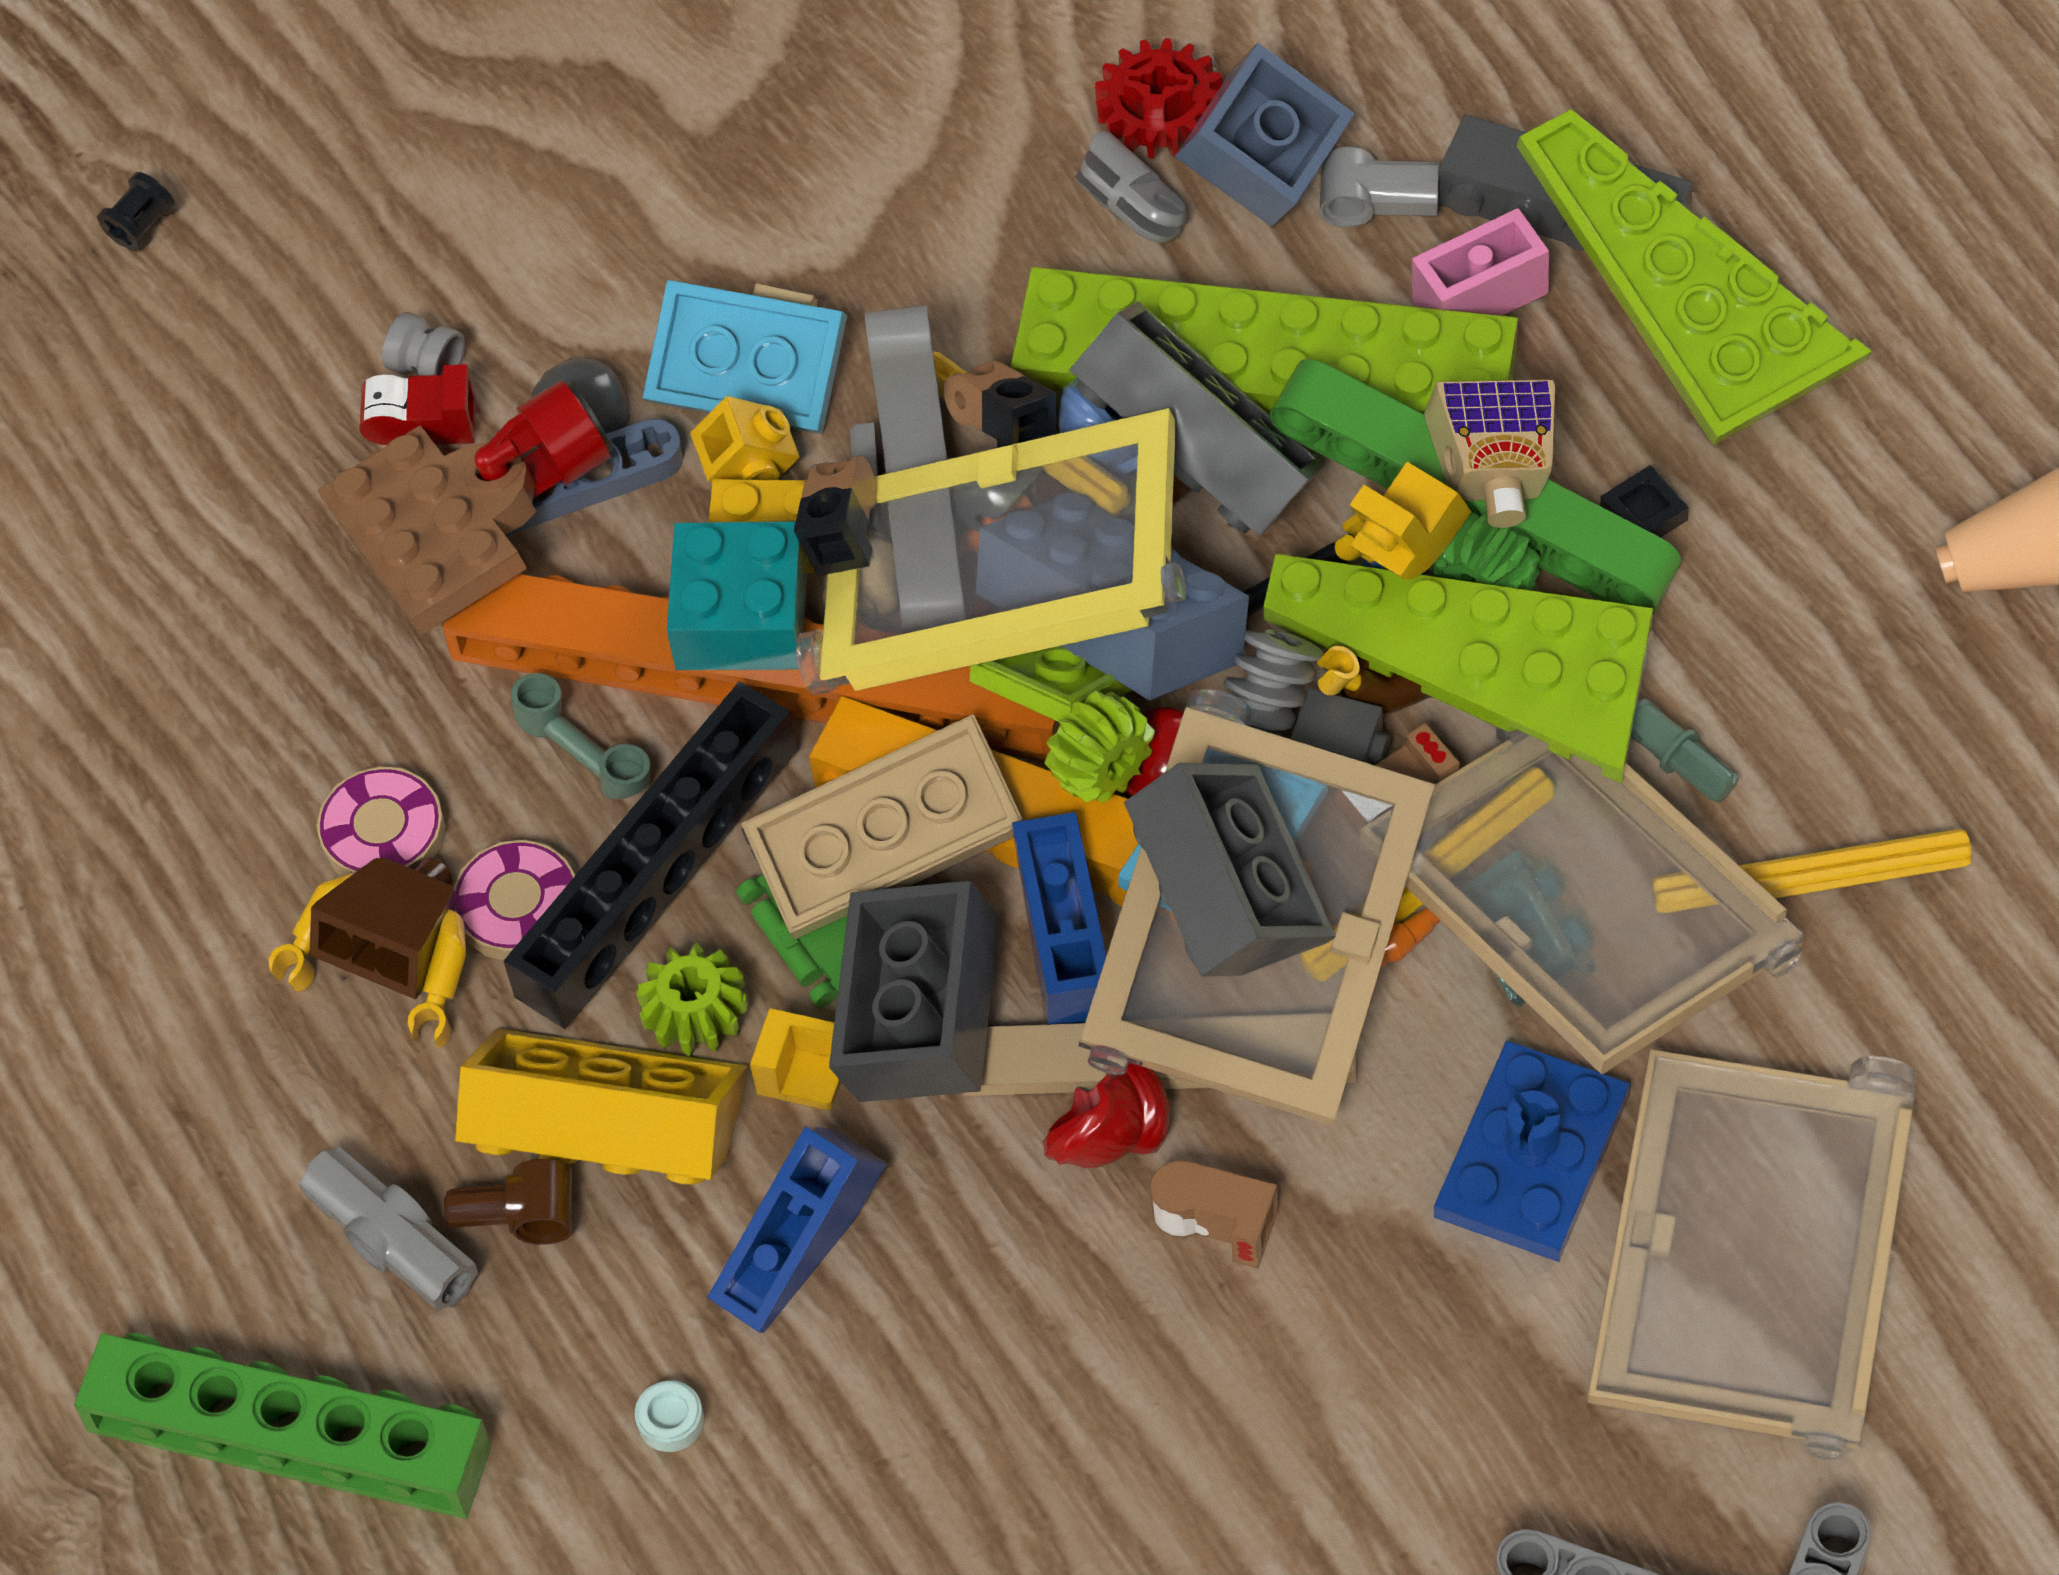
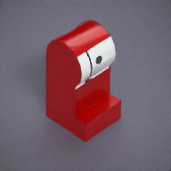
(438, 403)

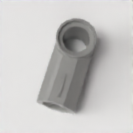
(1360, 187)

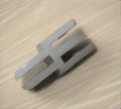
(1130, 189)

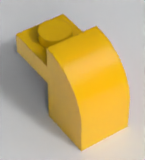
(1409, 523)

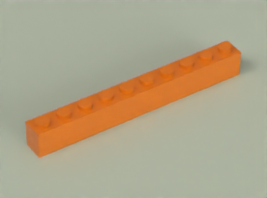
(623, 643)

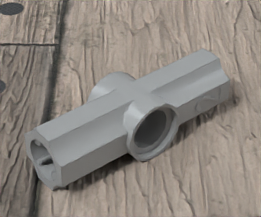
(388, 1228)

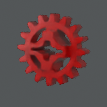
(1155, 95)

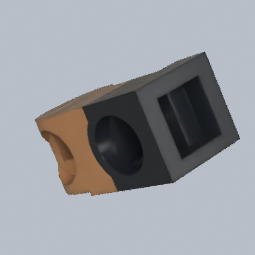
(1001, 403)
(836, 515)

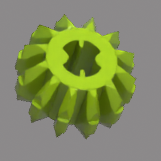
(1099, 746)
(668, 992)

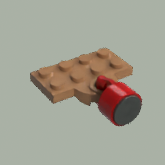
(441, 521)

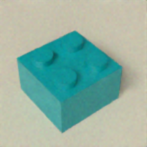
(736, 596)

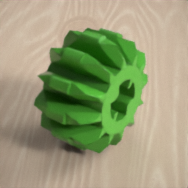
(1488, 556)

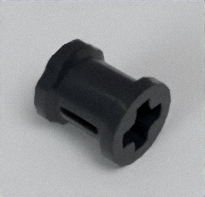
(136, 211)

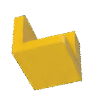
(795, 1060)

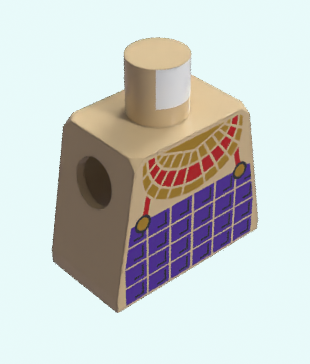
(1494, 442)

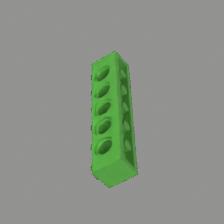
(436, 1479)

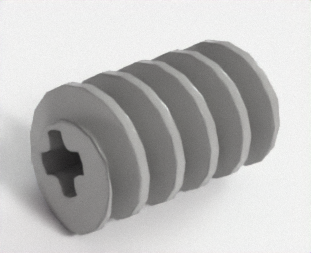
(1274, 678)

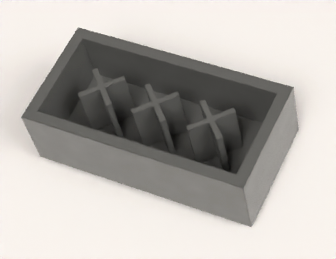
(1219, 431)

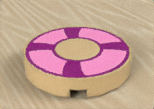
(380, 816)
(507, 892)

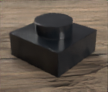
(1647, 502)

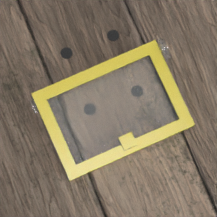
(1005, 556)

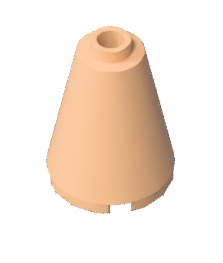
(2007, 542)

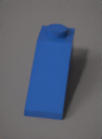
(1060, 915)
(796, 1224)

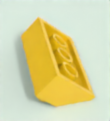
(599, 1105)

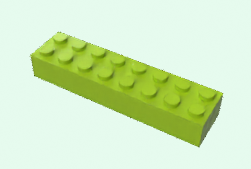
(1265, 334)

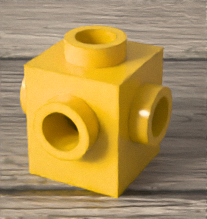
(744, 441)

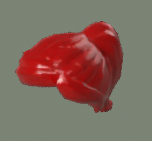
(1111, 1120)

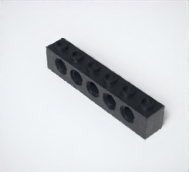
(651, 855)

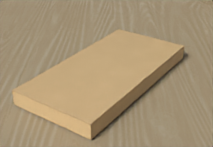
(883, 825)

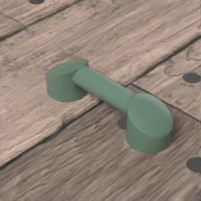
(538, 711)

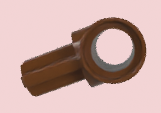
(532, 1203)

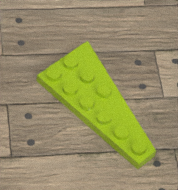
(1696, 296)
(1497, 652)

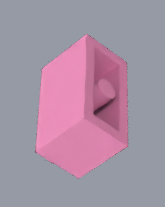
(1484, 269)

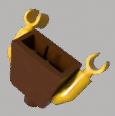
(387, 928)

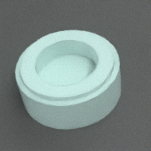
(669, 1416)

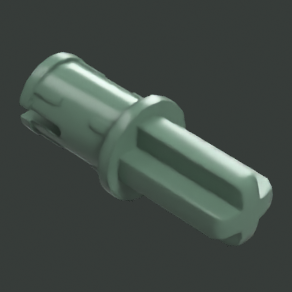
(1681, 752)

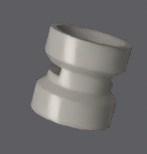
(419, 348)

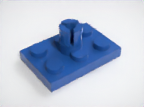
(1532, 1151)

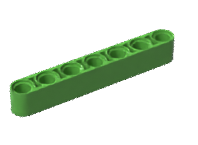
(1567, 531)

